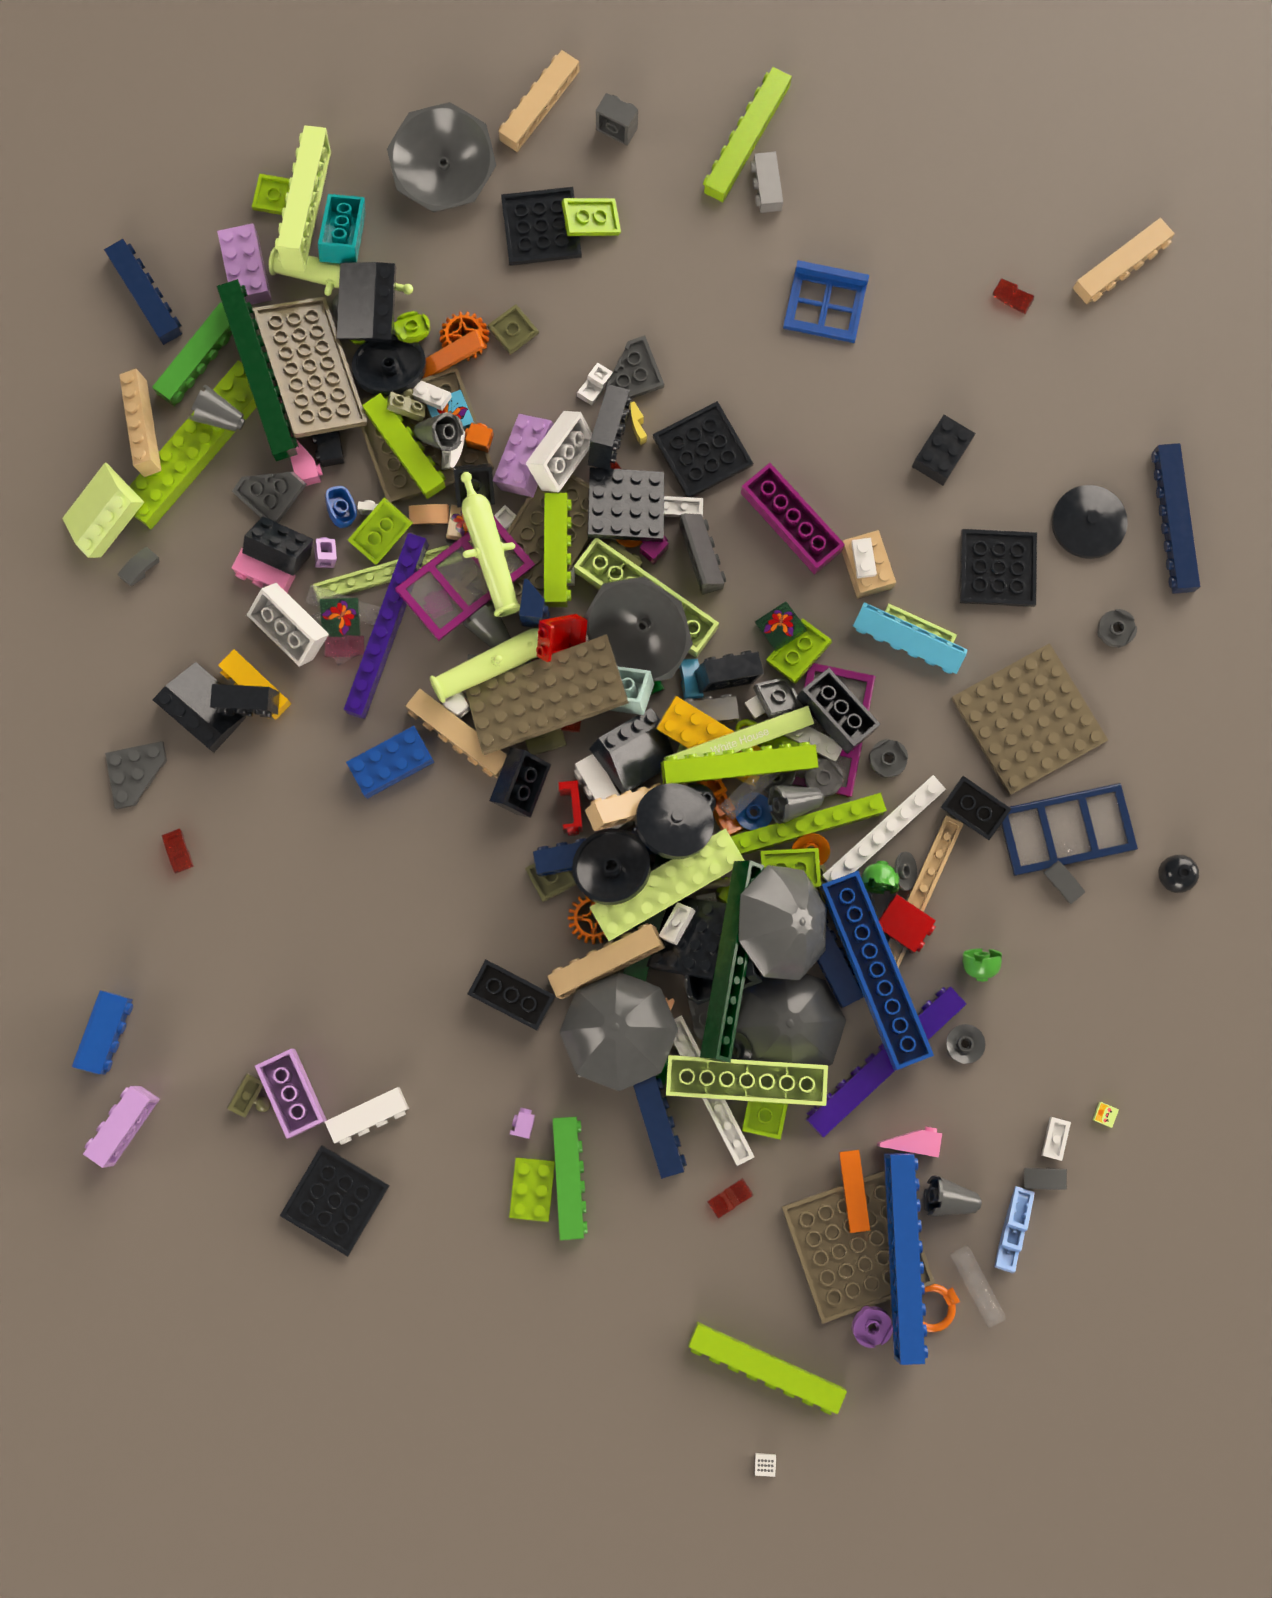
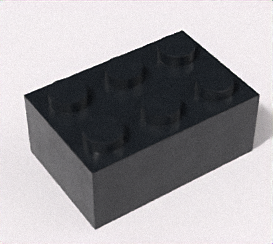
(943, 450)
(277, 546)
(728, 671)
(244, 700)
(520, 782)
(975, 808)

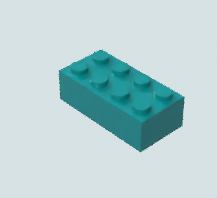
(341, 229)

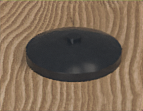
(388, 366)
(1089, 521)
(674, 821)
(611, 866)

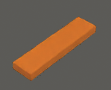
(453, 353)
(854, 1191)

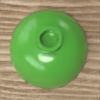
(880, 878)
(982, 964)

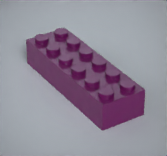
(792, 518)

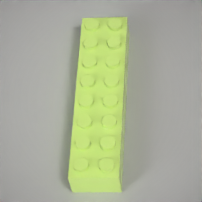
(303, 199)
(605, 565)
(669, 885)
(747, 1080)

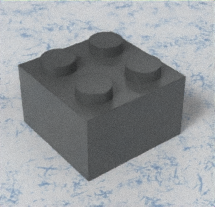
(616, 119)

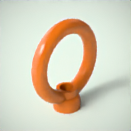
(951, 1300)

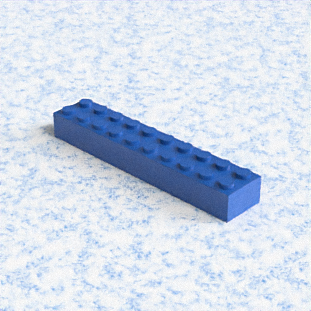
(876, 971)
(905, 1258)

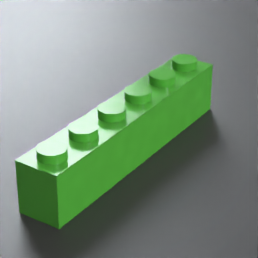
(194, 357)
(569, 1179)

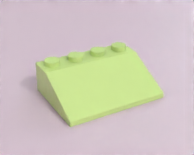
(101, 512)

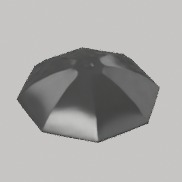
(441, 157)
(642, 624)
(782, 923)
(791, 1020)
(618, 1031)

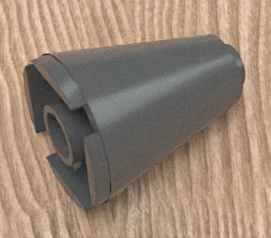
(216, 411)
(440, 431)
(487, 626)
(793, 801)
(949, 1198)

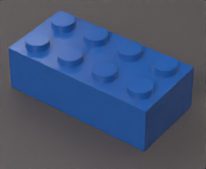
(390, 762)

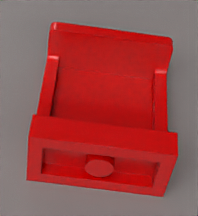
(559, 634)
(572, 788)
(906, 924)

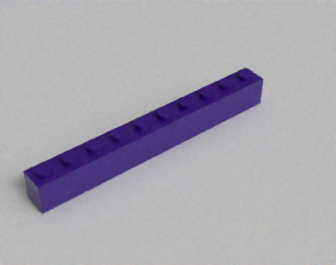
(384, 629)
(878, 1066)

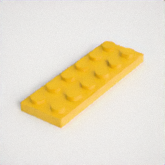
(692, 727)

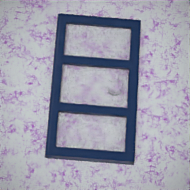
(1068, 829)

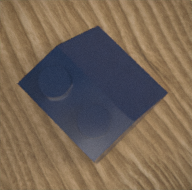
(532, 606)

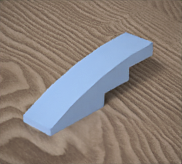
(1014, 1229)

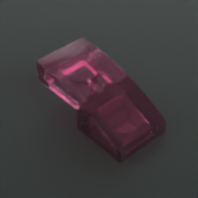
(344, 646)

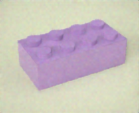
(245, 261)
(512, 470)
(290, 1093)
(120, 1126)

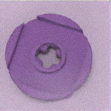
(876, 1336)

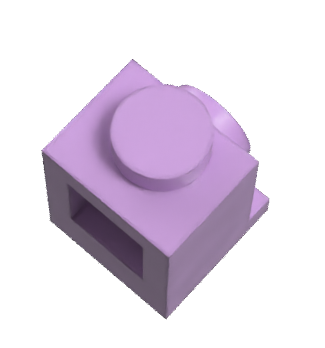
(325, 553)
(523, 1123)

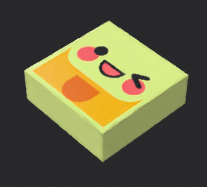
(1105, 1114)

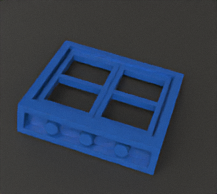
(830, 277)

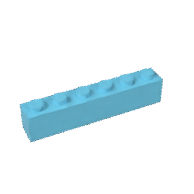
(910, 638)

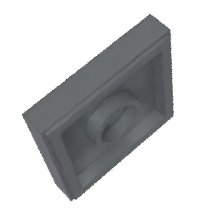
(777, 696)

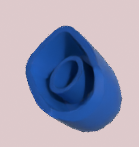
(340, 506)

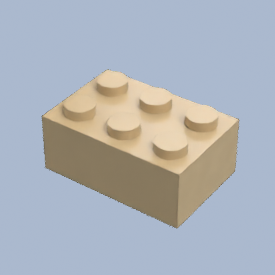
(870, 585)

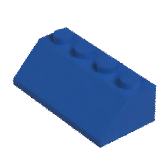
(103, 1032)

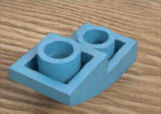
(689, 682)

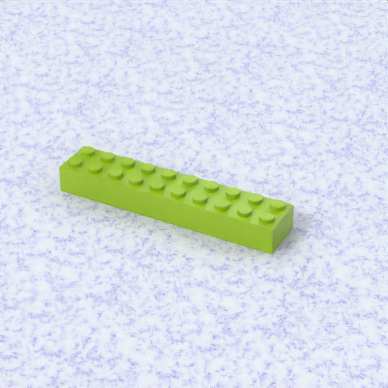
(190, 451)

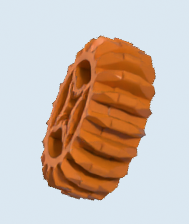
(449, 336)
(584, 917)

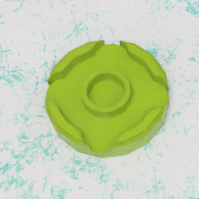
(412, 327)

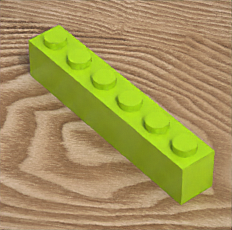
(404, 446)
(556, 549)

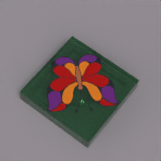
(340, 616)
(780, 626)

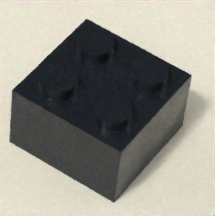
(481, 481)

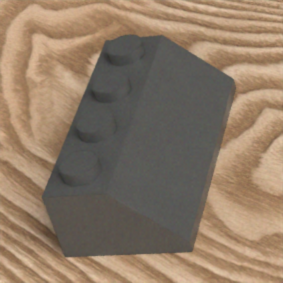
(701, 553)

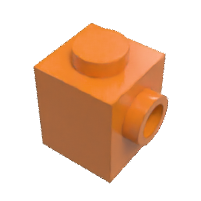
(479, 437)

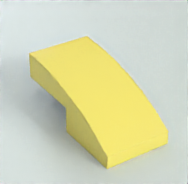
(637, 419)

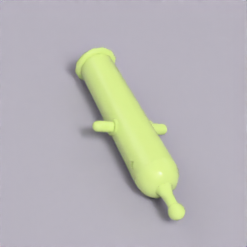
(319, 272)
(488, 550)
(487, 665)

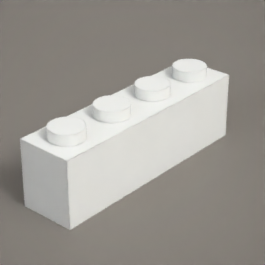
(367, 1115)

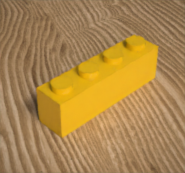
(243, 673)

